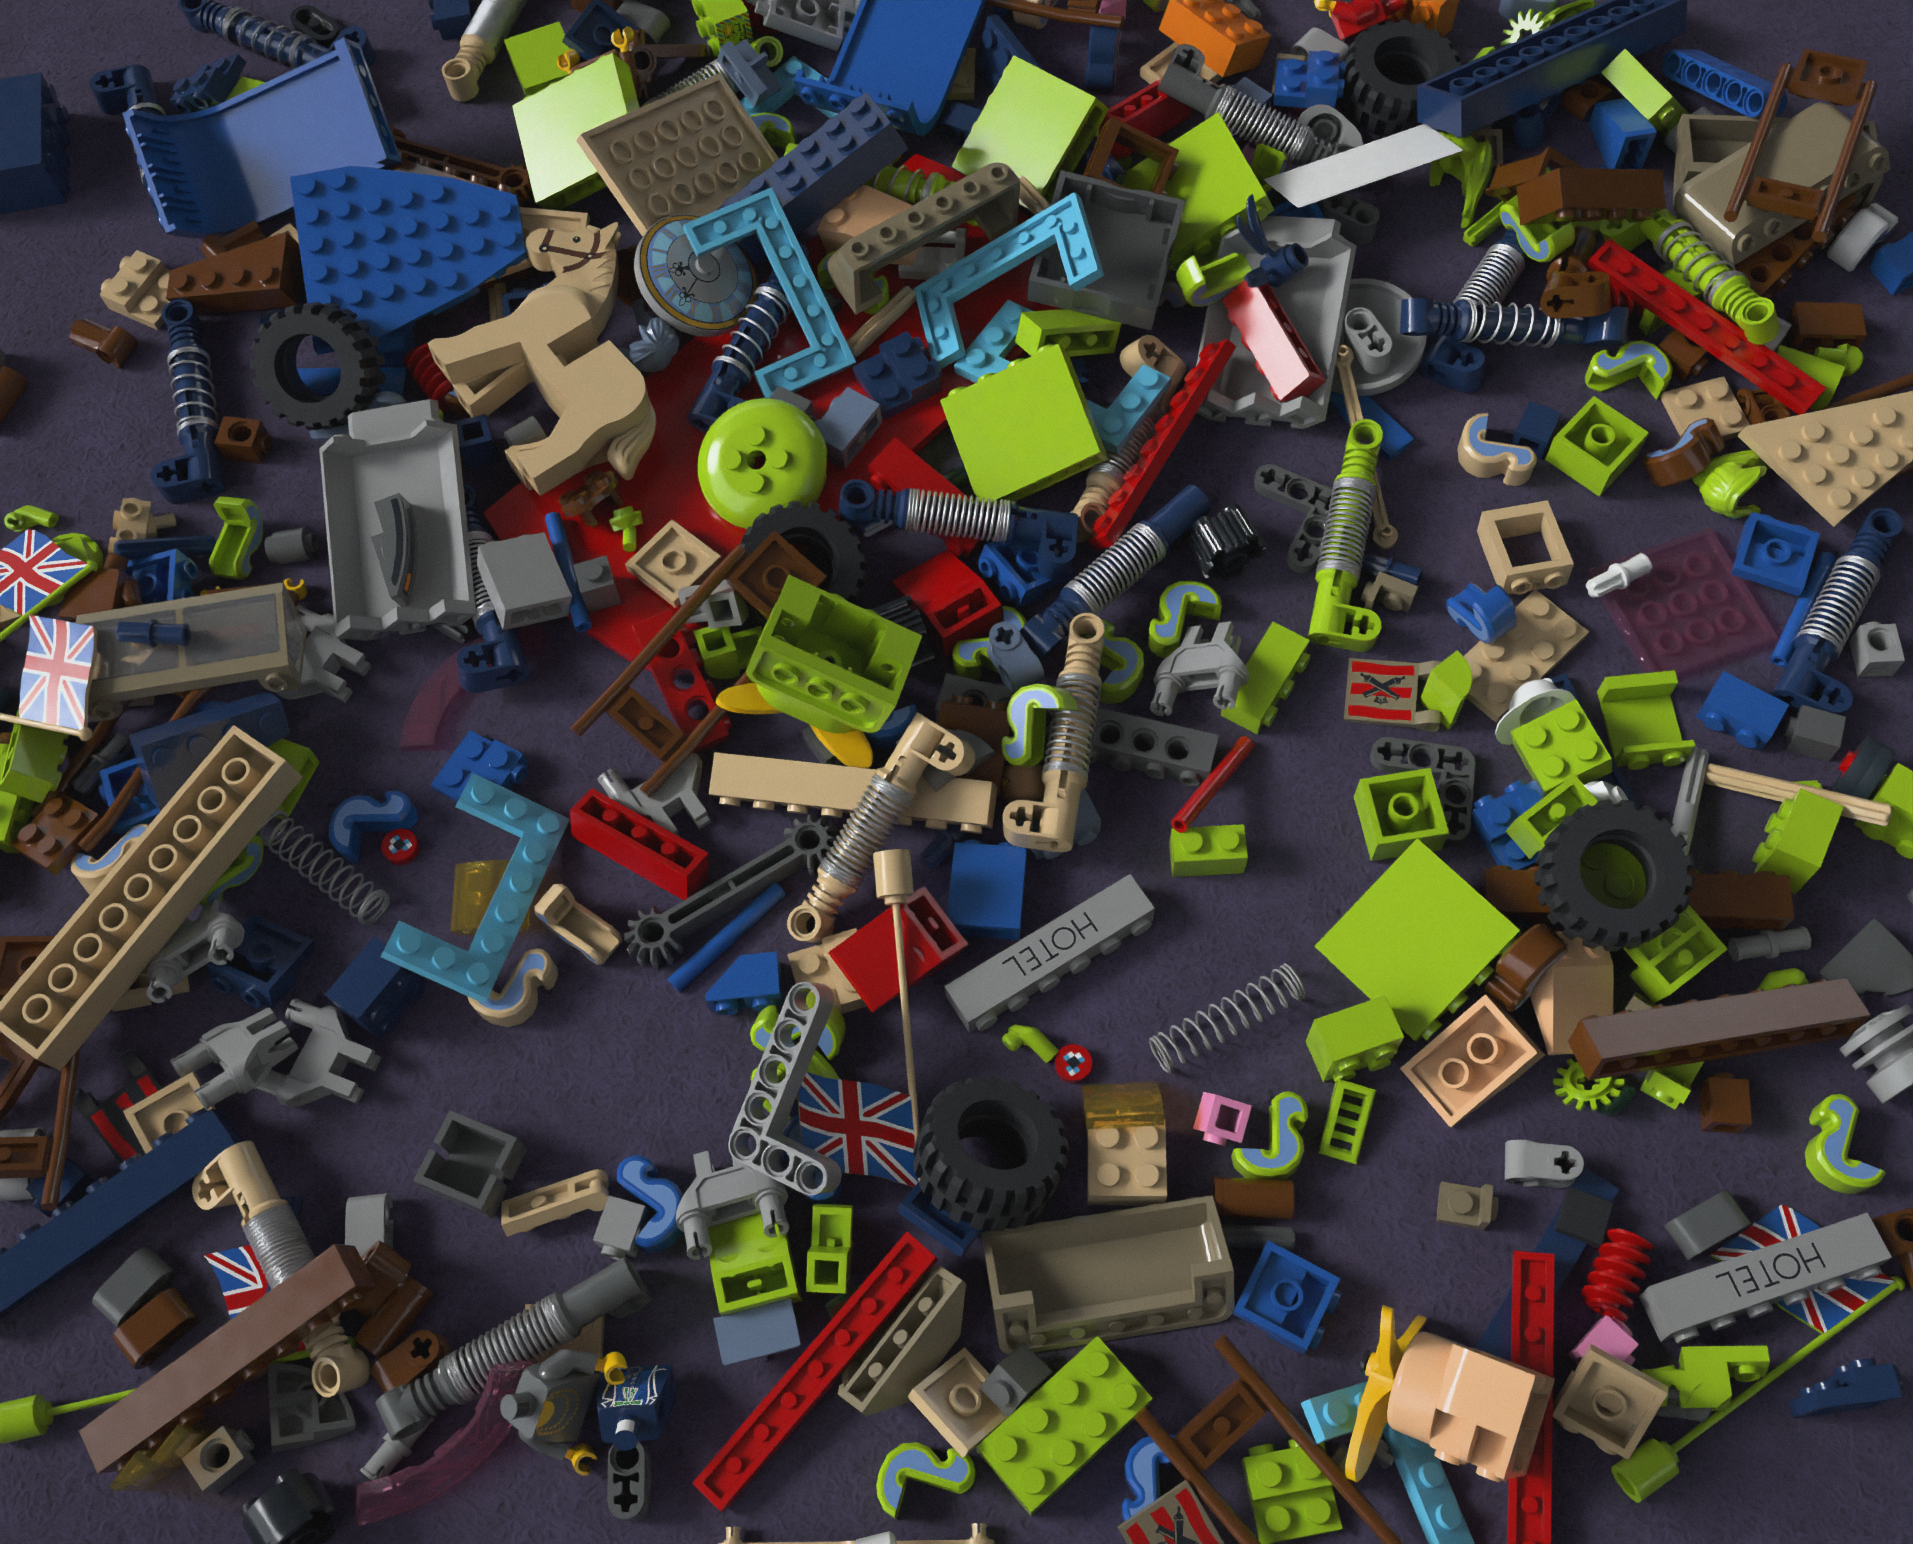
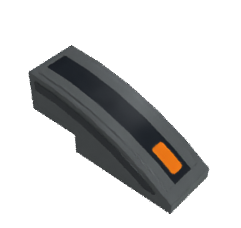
(397, 547)

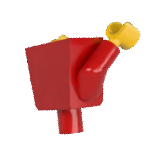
(1358, 15)

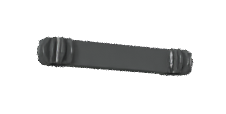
(729, 892)

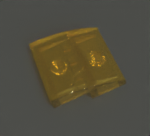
(473, 891)
(1122, 1105)
(152, 1467)

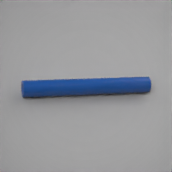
(565, 561)
(1812, 588)
(726, 937)

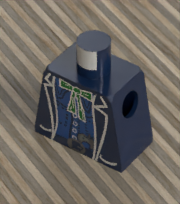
(637, 1406)

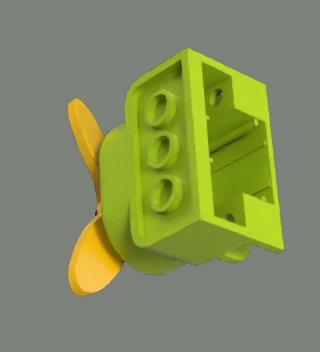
(827, 668)

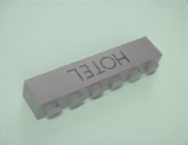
(1050, 953)
(1764, 1278)

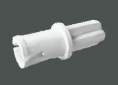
(1619, 575)

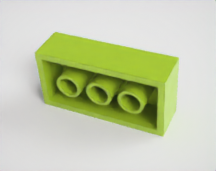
(1064, 1425)

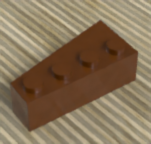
(1591, 195)
(242, 279)

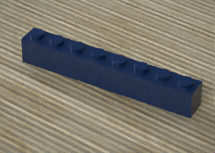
(111, 1206)

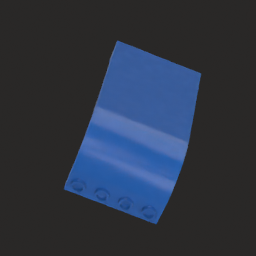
(901, 57)
(237, 158)

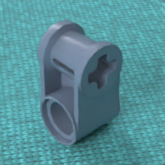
(1015, 661)

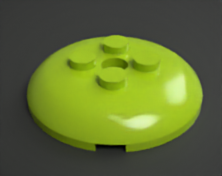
(755, 429)

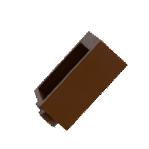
(1138, 141)

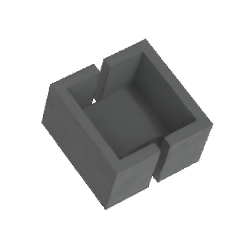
(475, 1165)

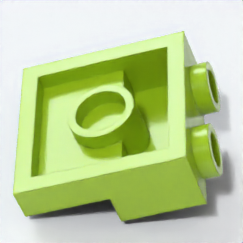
(1288, 1494)

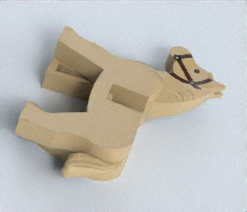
(556, 346)

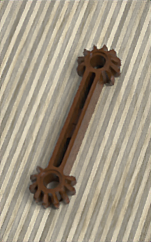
(512, 177)

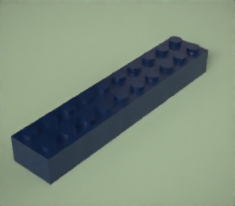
(1546, 63)

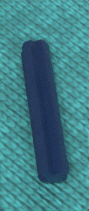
(144, 547)

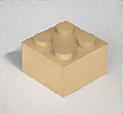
(1127, 1166)

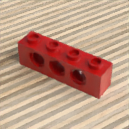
(668, 669)

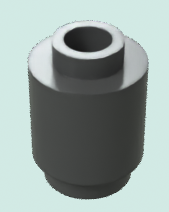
(291, 546)

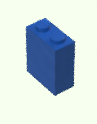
(987, 889)

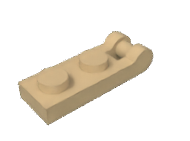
(555, 1202)

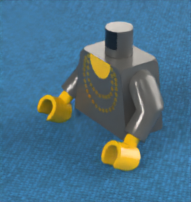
(555, 1399)

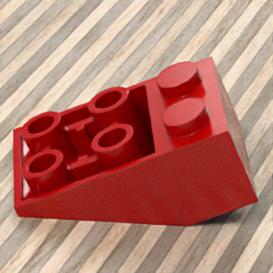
(950, 600)
(871, 956)

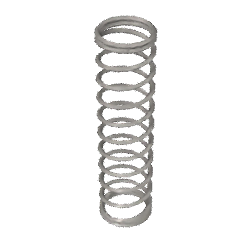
(370, 896)
(1298, 993)

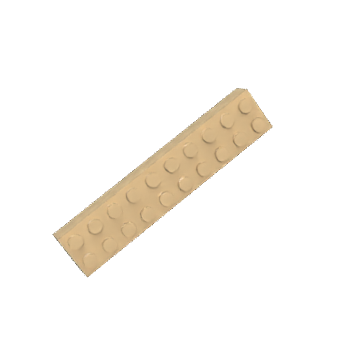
(145, 898)

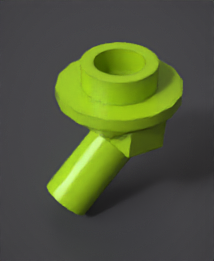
(1844, 355)
(626, 520)

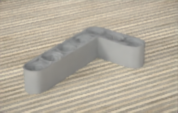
(782, 1096)

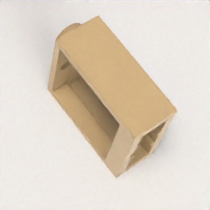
(1521, 521)

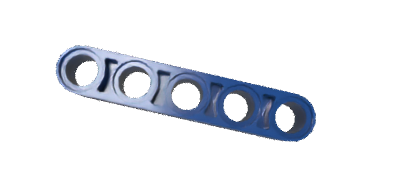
(1719, 81)

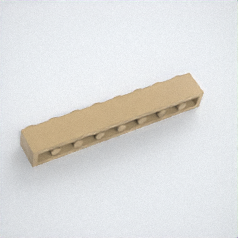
(838, 789)

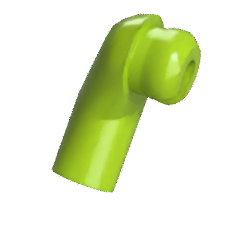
(28, 517)
(1781, 978)
(1029, 1037)

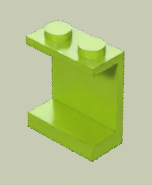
(1643, 720)

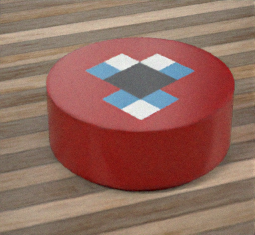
(400, 846)
(1073, 1063)

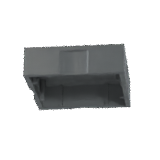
(1134, 245)

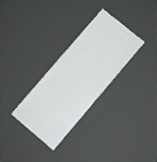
(1362, 165)

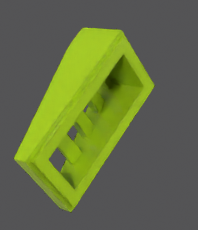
(1367, 1094)

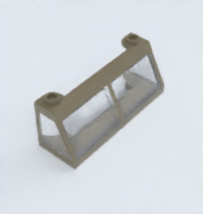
(232, 641)

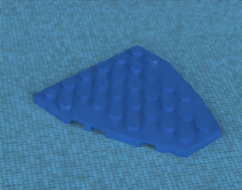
(400, 243)

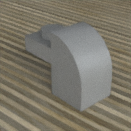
(720, 609)

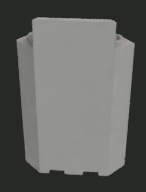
(1313, 304)
(387, 454)

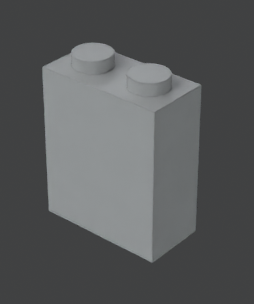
(523, 580)

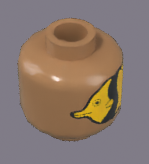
(1022, 783)

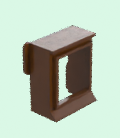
(1517, 173)

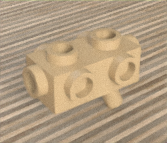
(137, 522)

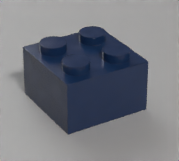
(376, 990)

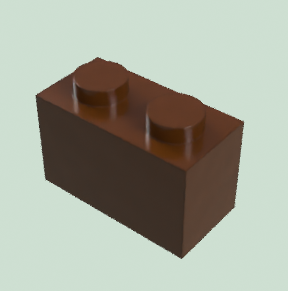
(1825, 325)

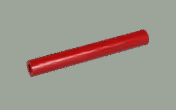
(1212, 784)

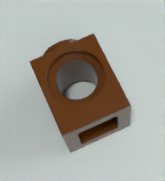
(243, 440)
(1725, 1104)

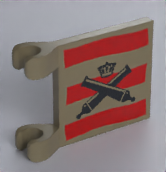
(1387, 694)
(1171, 1520)

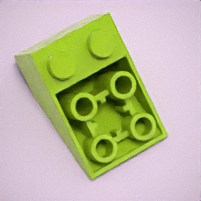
(750, 1266)

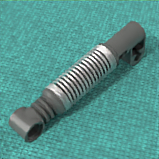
(1252, 121)
(558, 1319)

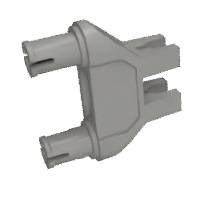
(323, 659)
(1201, 666)
(674, 795)
(191, 947)
(241, 1050)
(321, 1059)
(727, 1197)

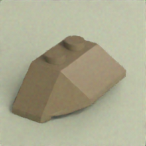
(907, 1345)

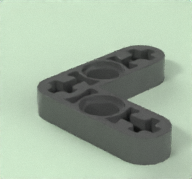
(1315, 513)
(1447, 775)

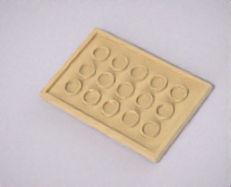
(679, 153)

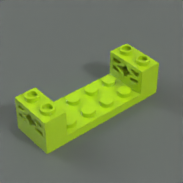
(1620, 882)

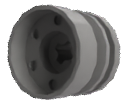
(1888, 1049)

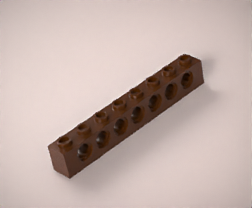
(1771, 273)

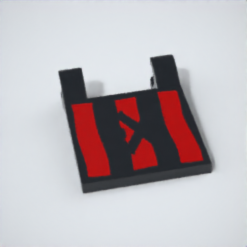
(109, 1118)

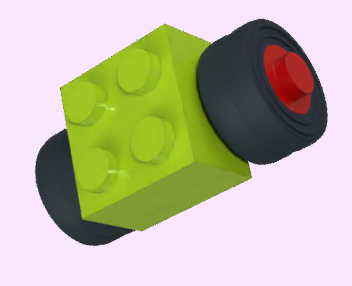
(1865, 778)

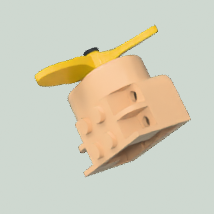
(1450, 1398)

